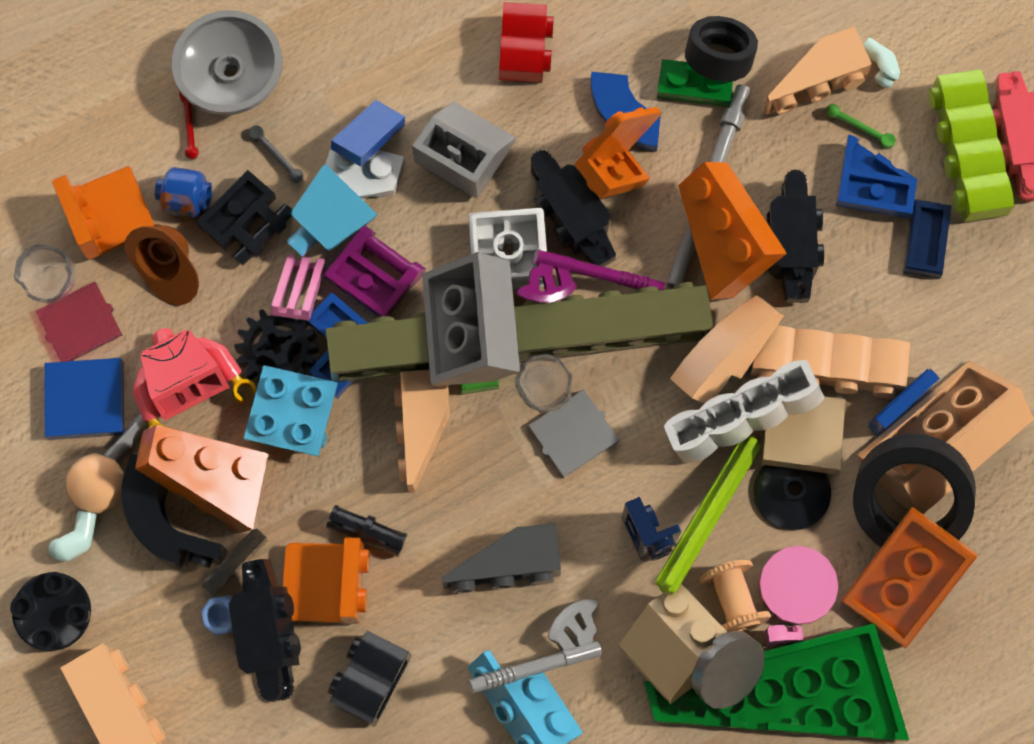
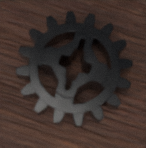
(290, 343)

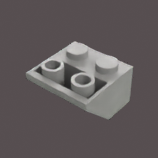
(462, 148)

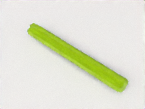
(707, 516)

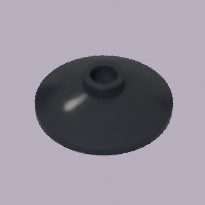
(787, 510)

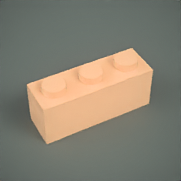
(109, 699)

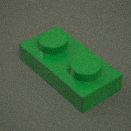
(683, 84)

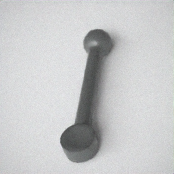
(257, 134)

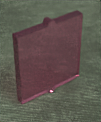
(79, 323)

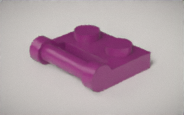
(366, 281)

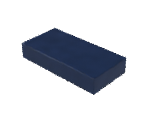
(927, 239)

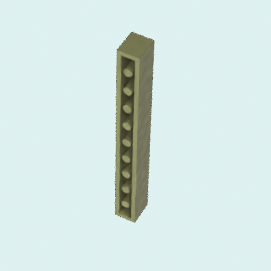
(551, 328)

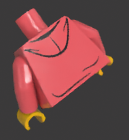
(182, 374)

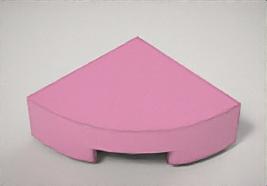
(782, 635)

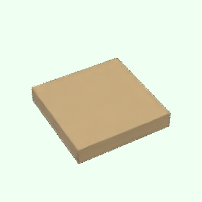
(808, 439)

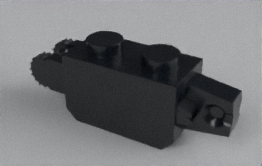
(573, 208)
(795, 225)
(265, 630)

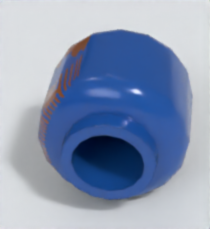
(183, 192)

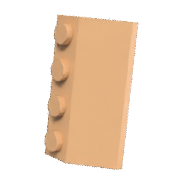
(968, 411)

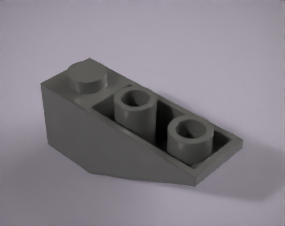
(517, 556)

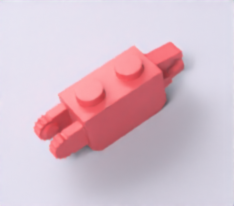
(1015, 130)

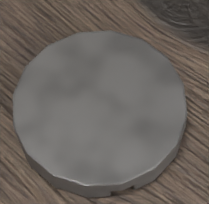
(728, 669)

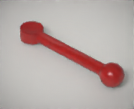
(191, 151)

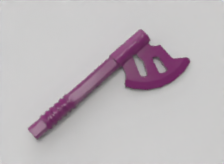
(564, 265)

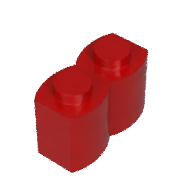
(523, 42)

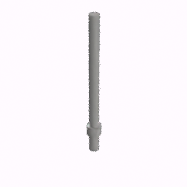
(731, 123)

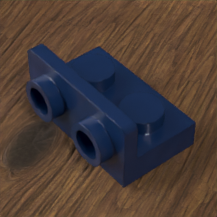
(642, 525)

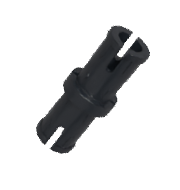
(367, 530)

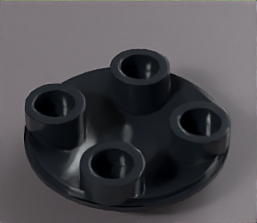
(51, 611)

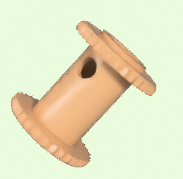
(735, 595)

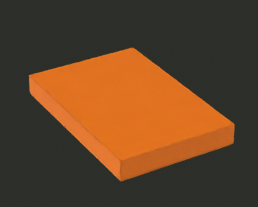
(909, 577)

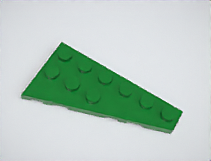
(806, 687)

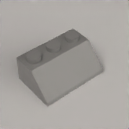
(470, 321)

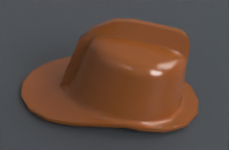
(163, 262)

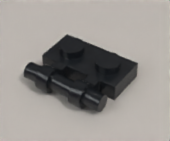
(237, 210)

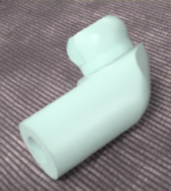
(886, 63)
(75, 542)

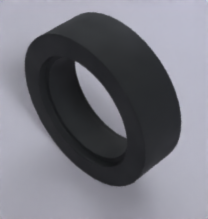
(918, 450)

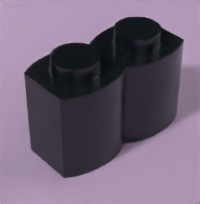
(369, 678)

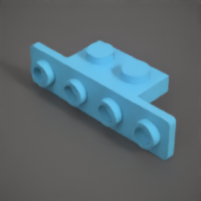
(528, 707)

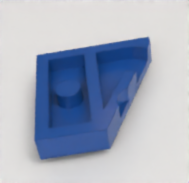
(873, 183)

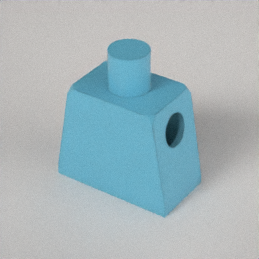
(328, 213)

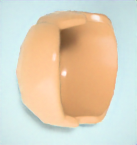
(95, 483)

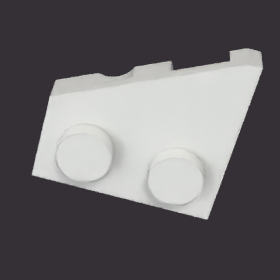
(375, 178)

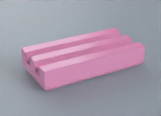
(303, 267)

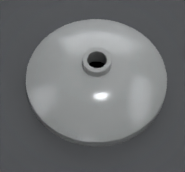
(225, 43)

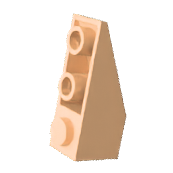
(828, 66)
(424, 419)

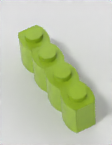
(972, 146)

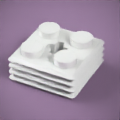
(517, 227)

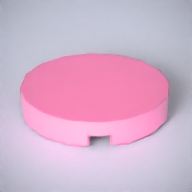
(798, 585)

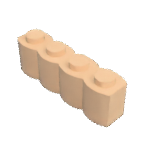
(838, 360)

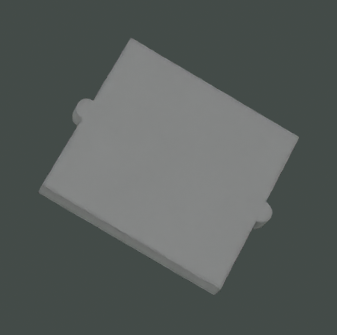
(573, 433)

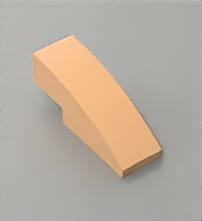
(727, 349)

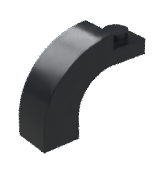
(146, 516)

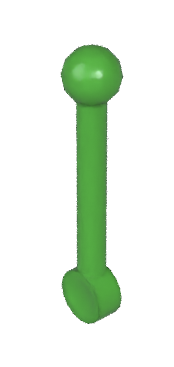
(886, 141)

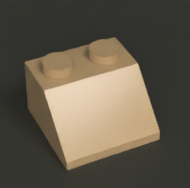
(669, 641)

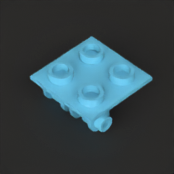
(291, 411)

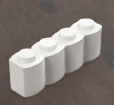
(754, 406)

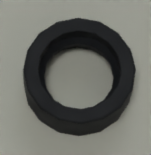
(715, 64)

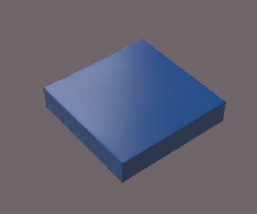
(84, 398)

